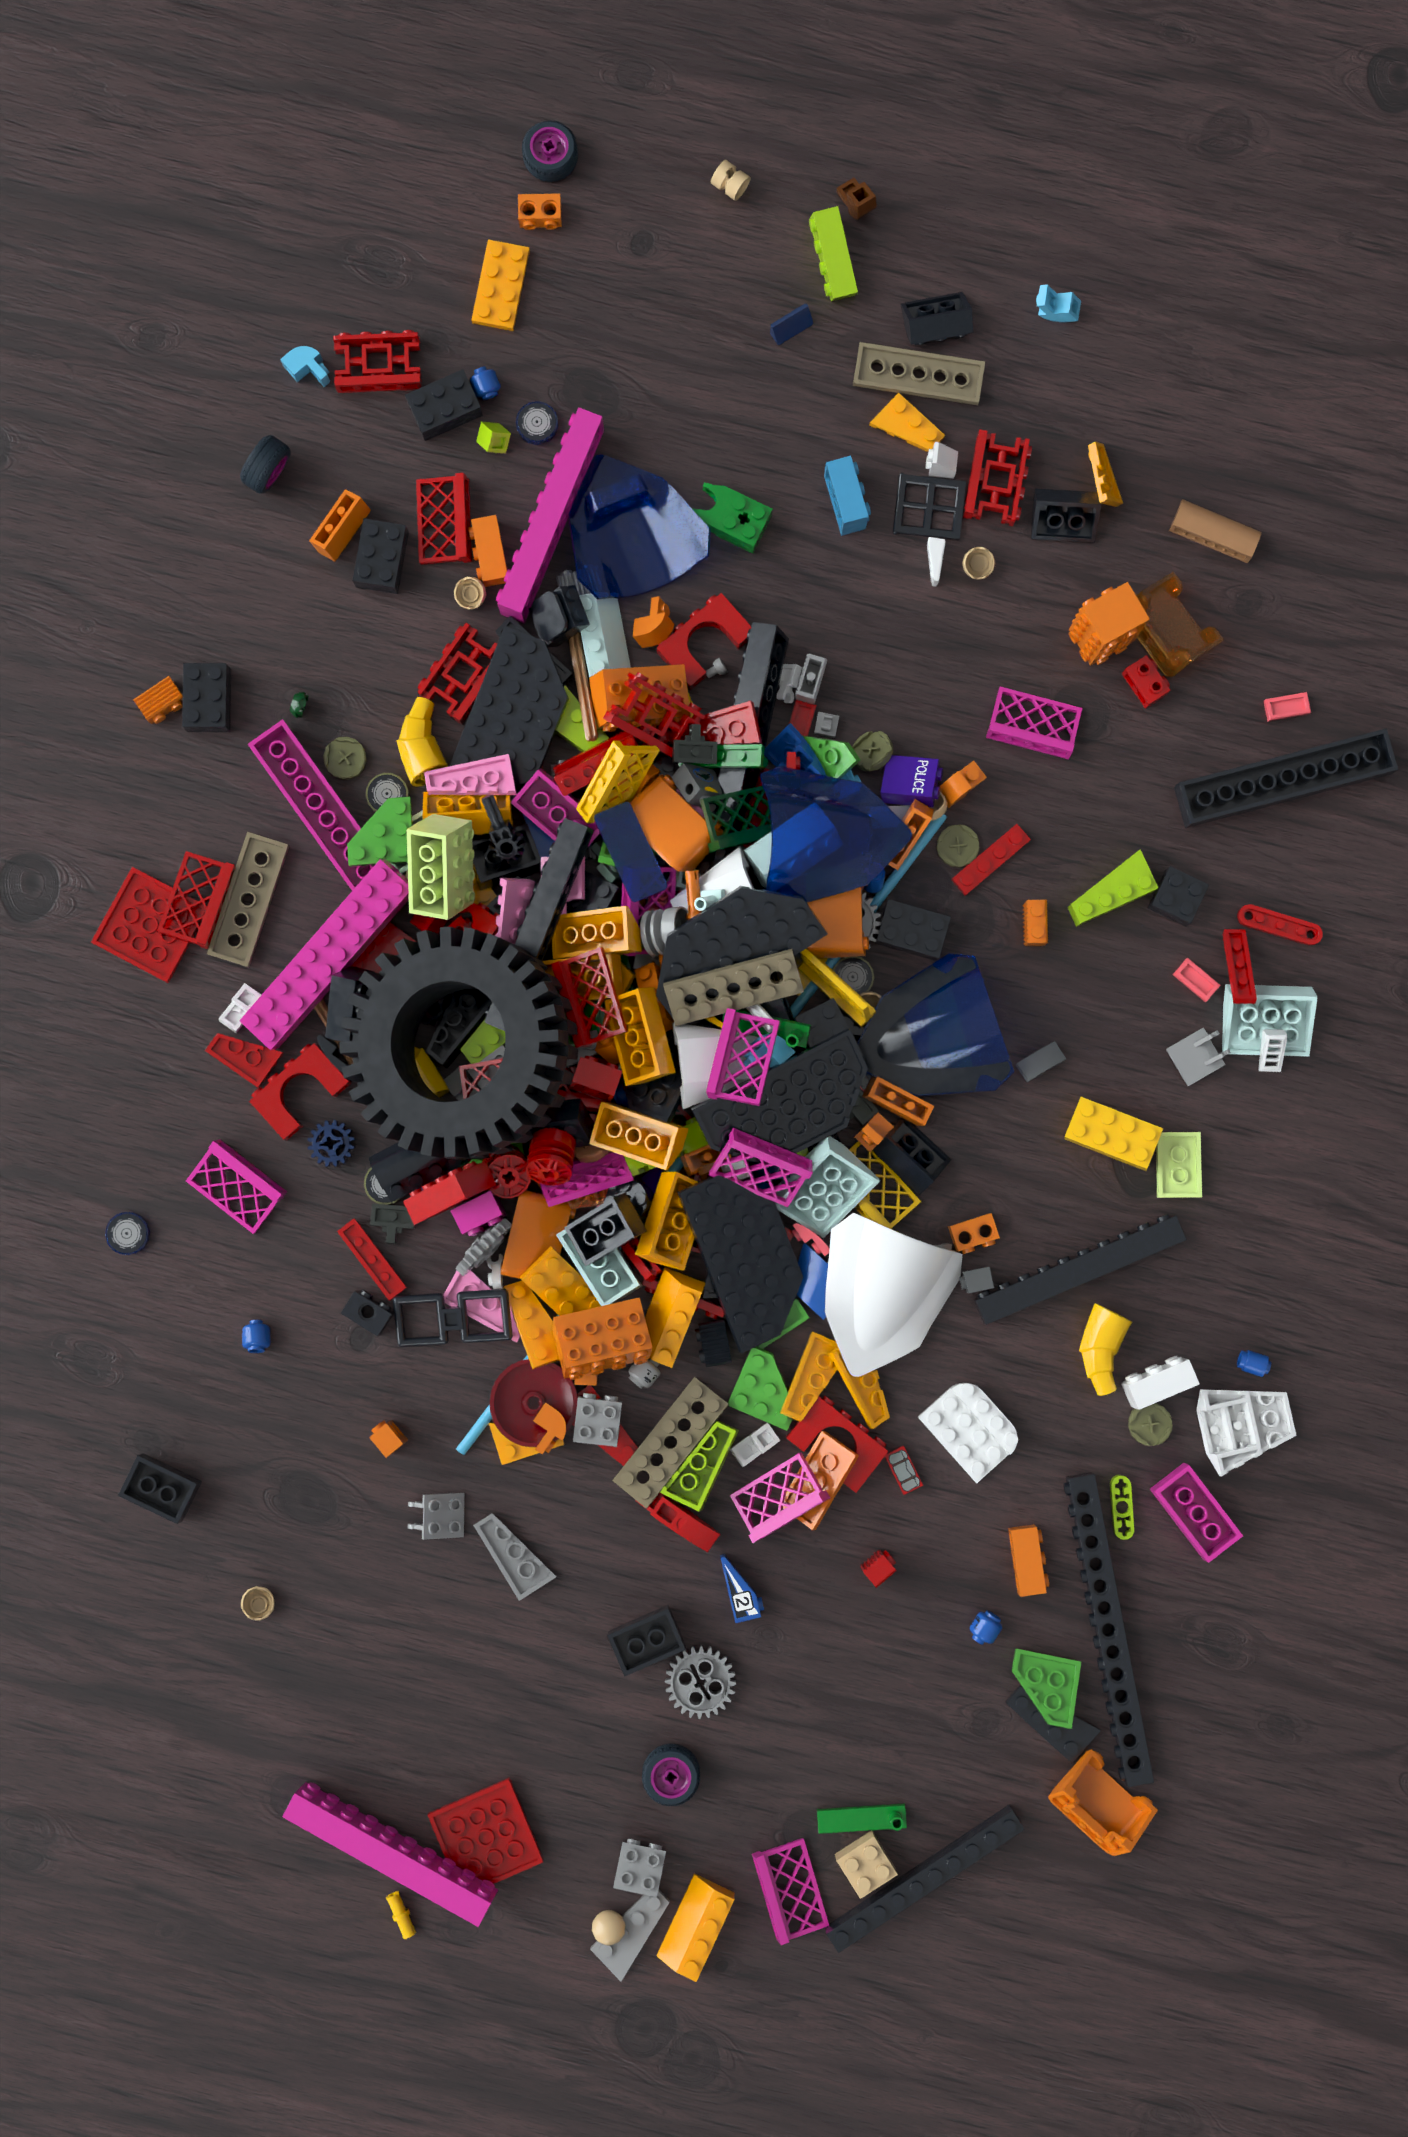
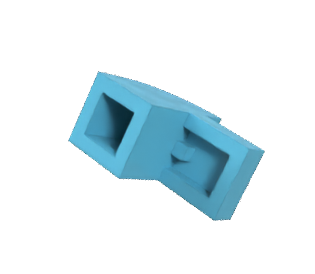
(1057, 306)
(305, 360)
(780, 1052)

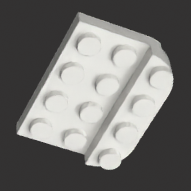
(971, 1429)

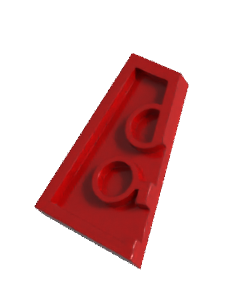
(244, 1058)

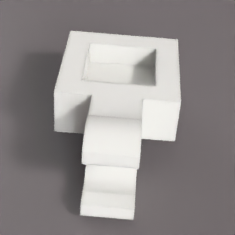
(788, 680)
(495, 1278)

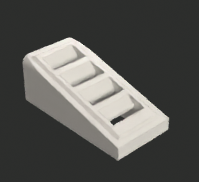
(935, 555)
(1267, 1035)

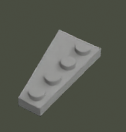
(639, 1924)

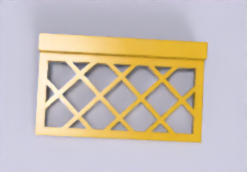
(609, 775)
(836, 988)
(869, 1210)

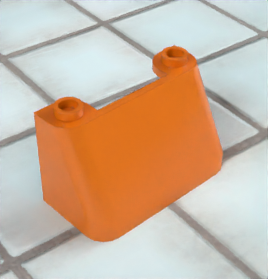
(672, 825)
(843, 922)
(533, 1232)
(1102, 1806)

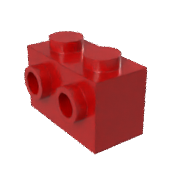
(1146, 681)

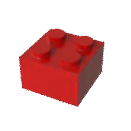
(595, 1078)

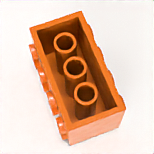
(1108, 624)
(609, 688)
(602, 1338)

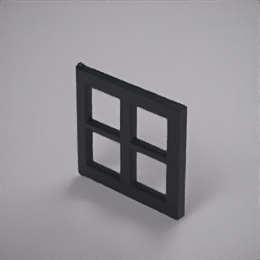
(929, 507)

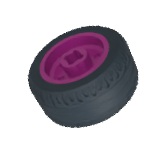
(550, 151)
(265, 464)
(658, 1783)

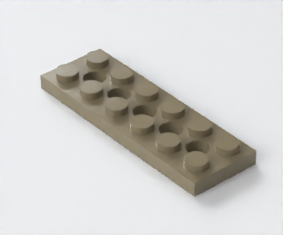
(928, 363)
(238, 888)
(736, 973)
(655, 1442)

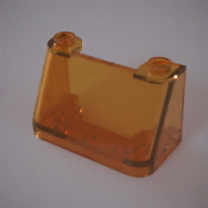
(1171, 632)

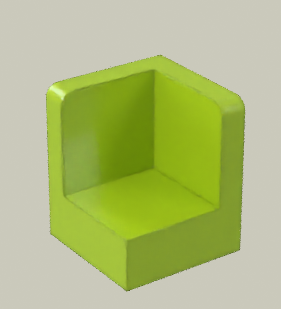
(493, 437)

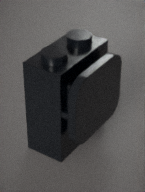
(558, 615)

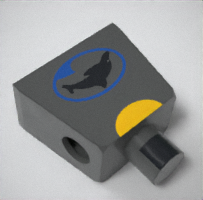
(697, 783)

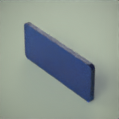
(630, 852)

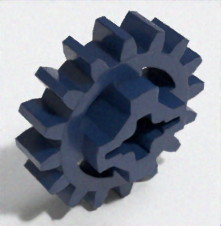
(333, 1153)

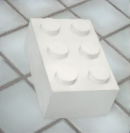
(1159, 1382)

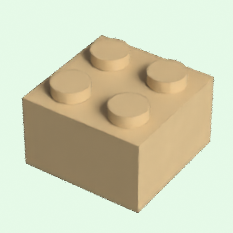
(866, 1864)

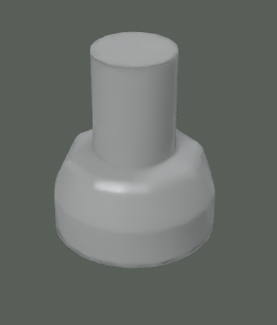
(718, 668)

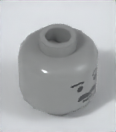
(644, 1374)

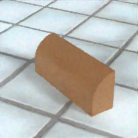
(1215, 531)

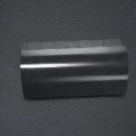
(405, 1170)

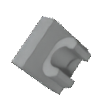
(826, 724)

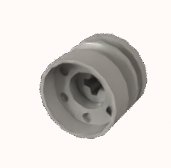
(656, 926)

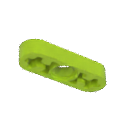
(1118, 1523)

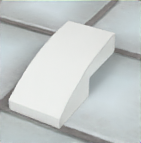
(239, 1006)
(755, 1444)

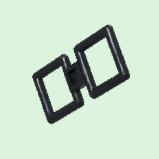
(452, 1318)

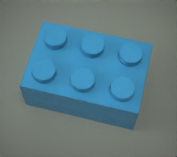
(847, 495)

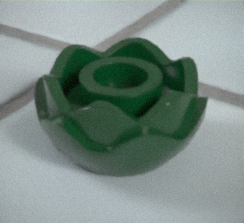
(298, 704)

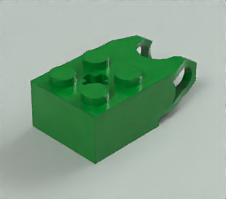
(728, 512)

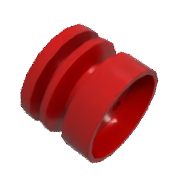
(551, 1156)
(514, 1183)

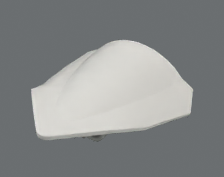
(883, 1291)

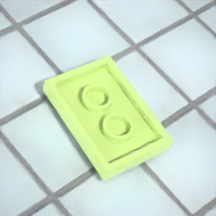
(1179, 1165)

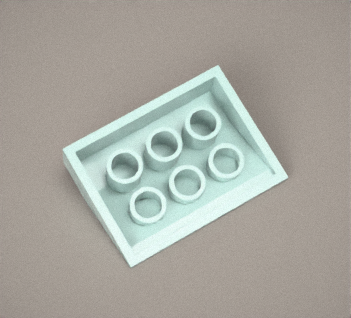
(1275, 1009)
(831, 1191)

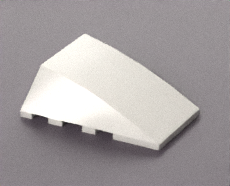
(726, 875)
(696, 1056)
(1242, 1425)

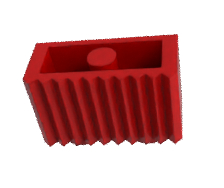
(879, 1567)

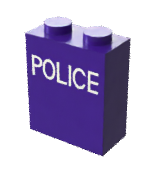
(911, 779)

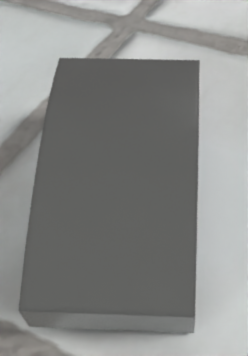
(1040, 1061)

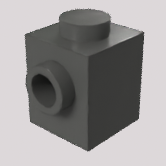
(976, 1280)

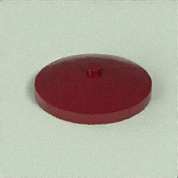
(521, 1395)

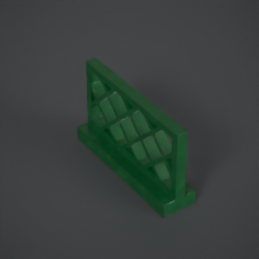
(743, 836)

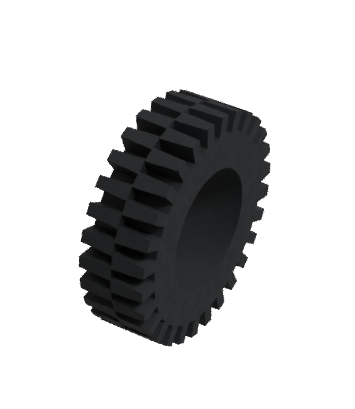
(387, 1034)

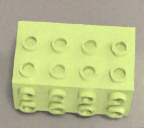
(440, 866)

